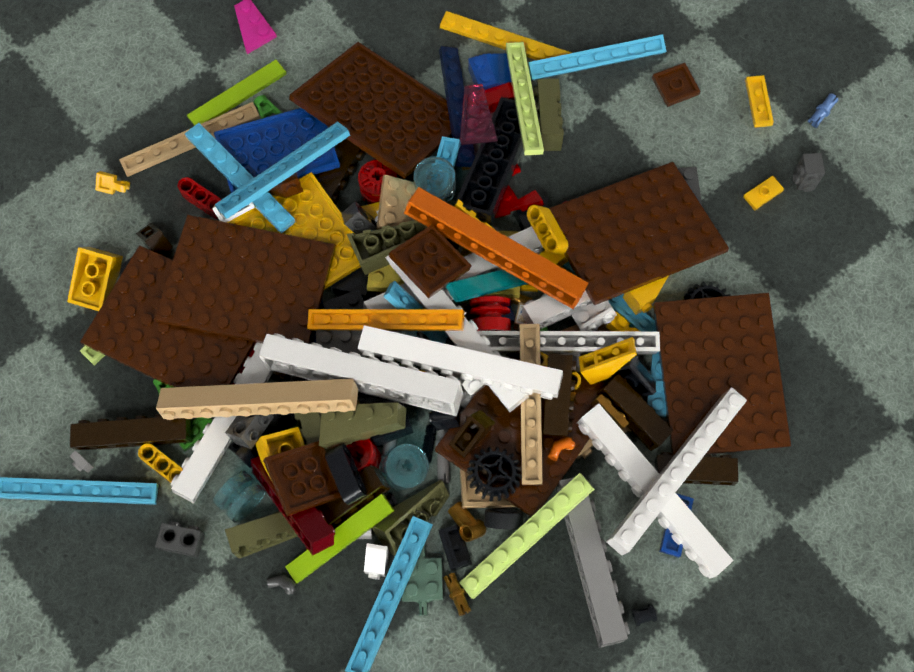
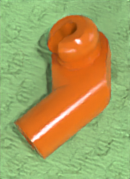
(561, 444)

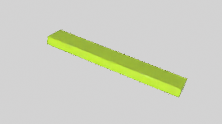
(238, 93)
(344, 536)

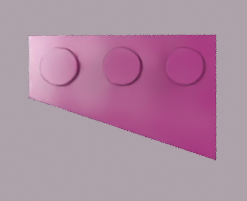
(253, 26)

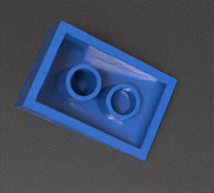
(489, 69)

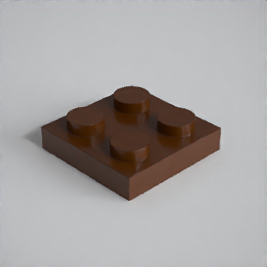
(676, 84)

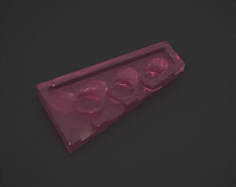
(476, 117)

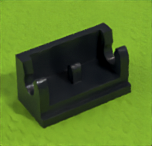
(454, 548)

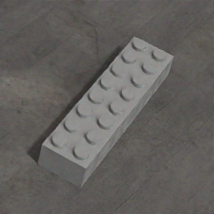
(595, 572)

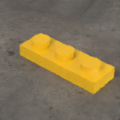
(759, 101)

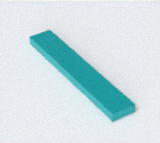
(483, 285)

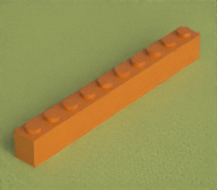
(496, 248)

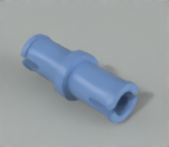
(823, 110)

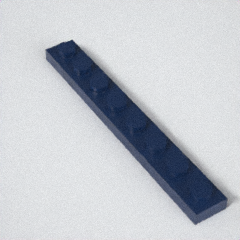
(454, 96)

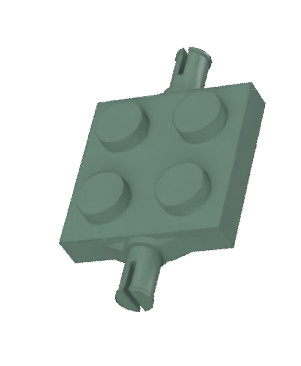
(425, 582)

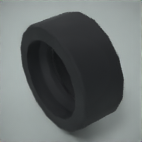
(503, 519)

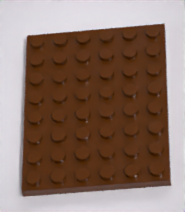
(379, 106)
(636, 232)
(244, 281)
(720, 346)
(169, 353)
(507, 435)

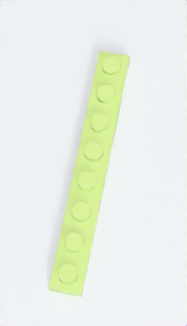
(524, 99)
(526, 535)

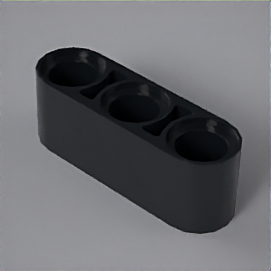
(345, 474)

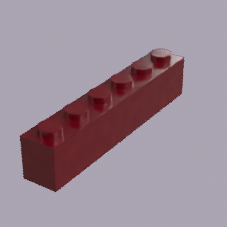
(307, 524)

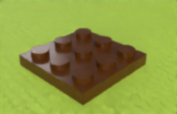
(430, 261)
(302, 478)

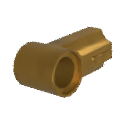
(469, 526)

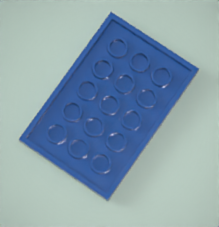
(270, 139)

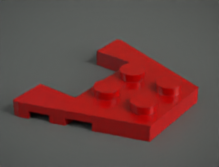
(512, 203)

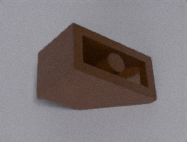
(288, 187)

